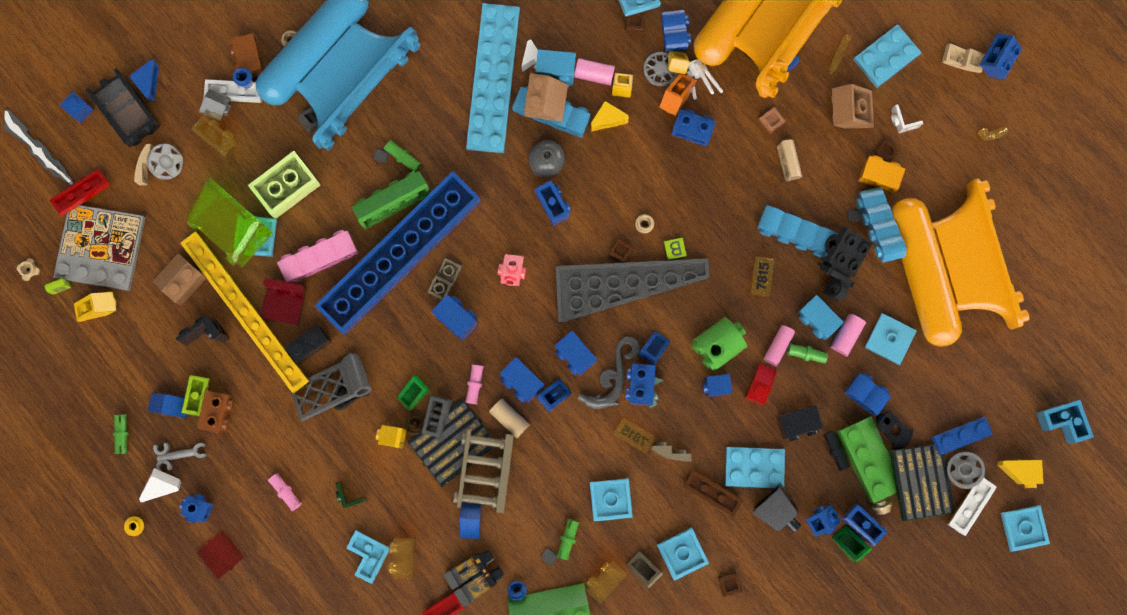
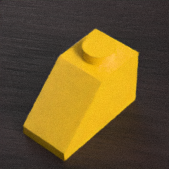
(95, 306)
(391, 436)
(1024, 471)

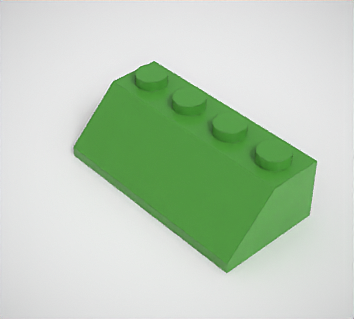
(391, 200)
(868, 459)
(558, 601)

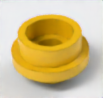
(139, 526)

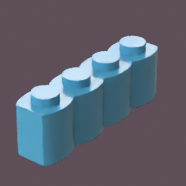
(574, 119)
(881, 225)
(794, 230)

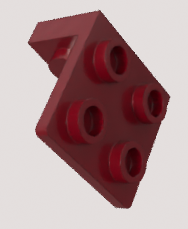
(283, 301)

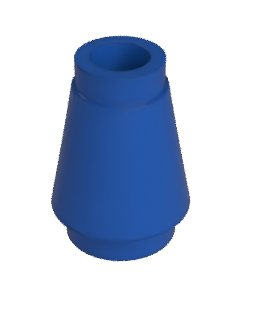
(243, 78)

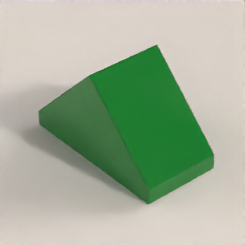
(413, 393)
(851, 544)

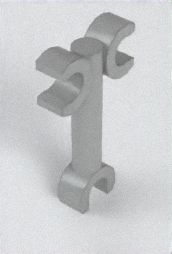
(164, 457)

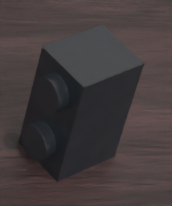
(308, 344)
(800, 422)

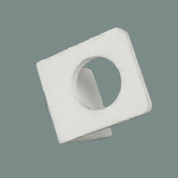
(897, 121)

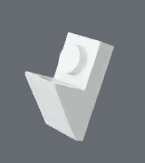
(530, 56)

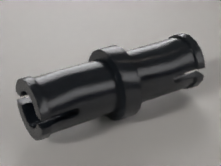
(836, 450)

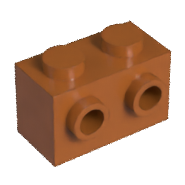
(247, 54)
(215, 412)

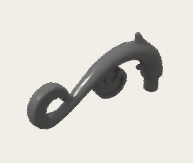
(618, 376)

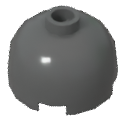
(550, 164)

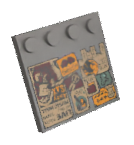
(99, 247)

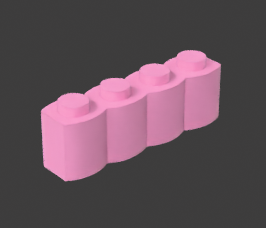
(318, 257)

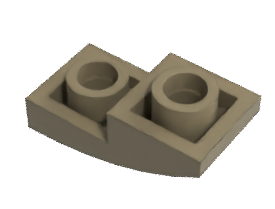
(445, 278)
(666, 451)

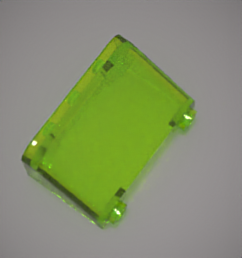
(227, 223)

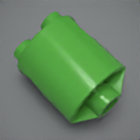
(726, 341)

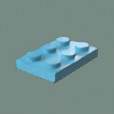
(887, 56)
(754, 467)

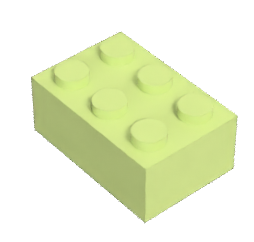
(284, 185)

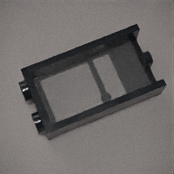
(124, 109)

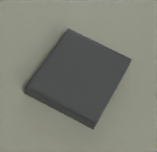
(381, 155)
(854, 215)
(549, 557)

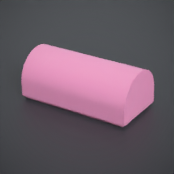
(594, 71)
(848, 334)
(779, 345)

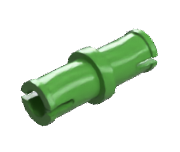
(402, 156)
(807, 353)
(120, 433)
(567, 539)

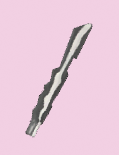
(37, 149)

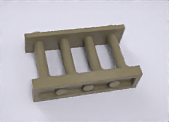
(502, 463)

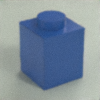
(76, 107)
(717, 385)

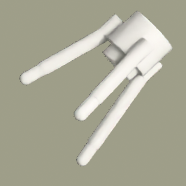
(698, 70)

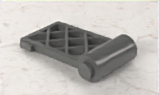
(354, 381)

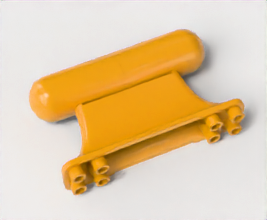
(764, 30)
(956, 265)

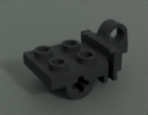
(843, 260)

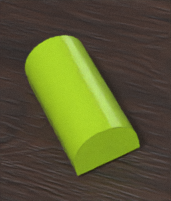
(195, 395)

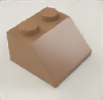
(545, 98)
(852, 107)
(179, 279)

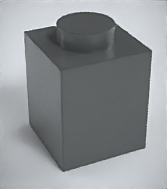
(215, 105)

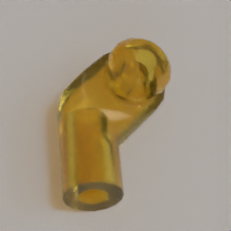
(985, 135)

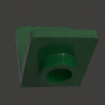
(341, 497)

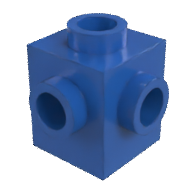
(202, 510)
(823, 520)

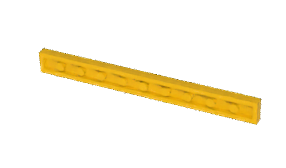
(245, 312)

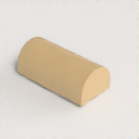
(789, 160)
(509, 418)

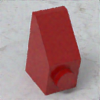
(760, 385)

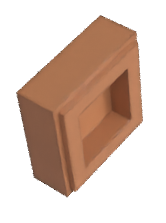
(772, 120)

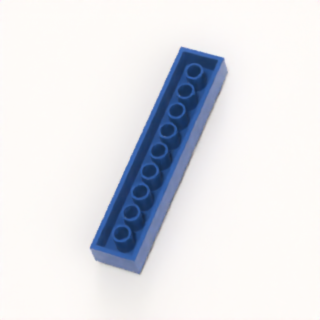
(398, 253)

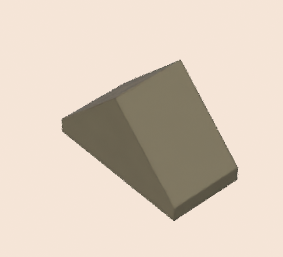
(644, 569)

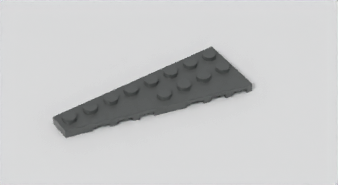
(604, 286)

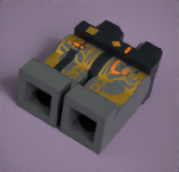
(479, 574)

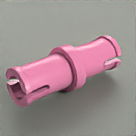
(474, 384)
(284, 492)

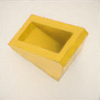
(608, 117)

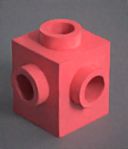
(512, 270)

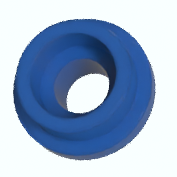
(517, 585)

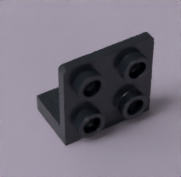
(203, 325)

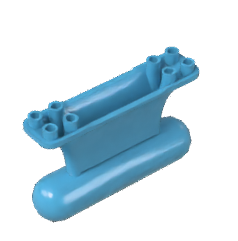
(333, 65)

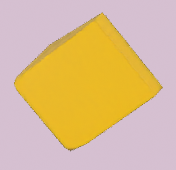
(678, 62)
(622, 85)

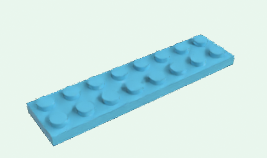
(493, 78)

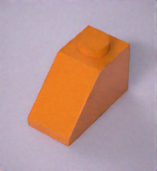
(677, 94)

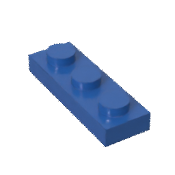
(962, 435)

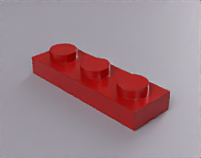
(79, 192)

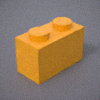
(882, 174)

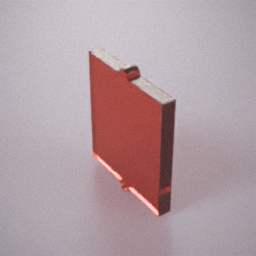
(220, 555)

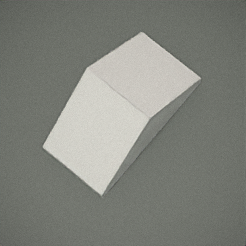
(159, 485)

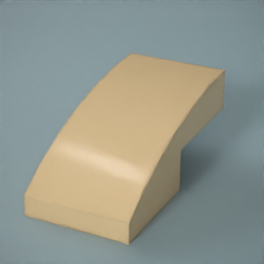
(962, 58)
(141, 170)

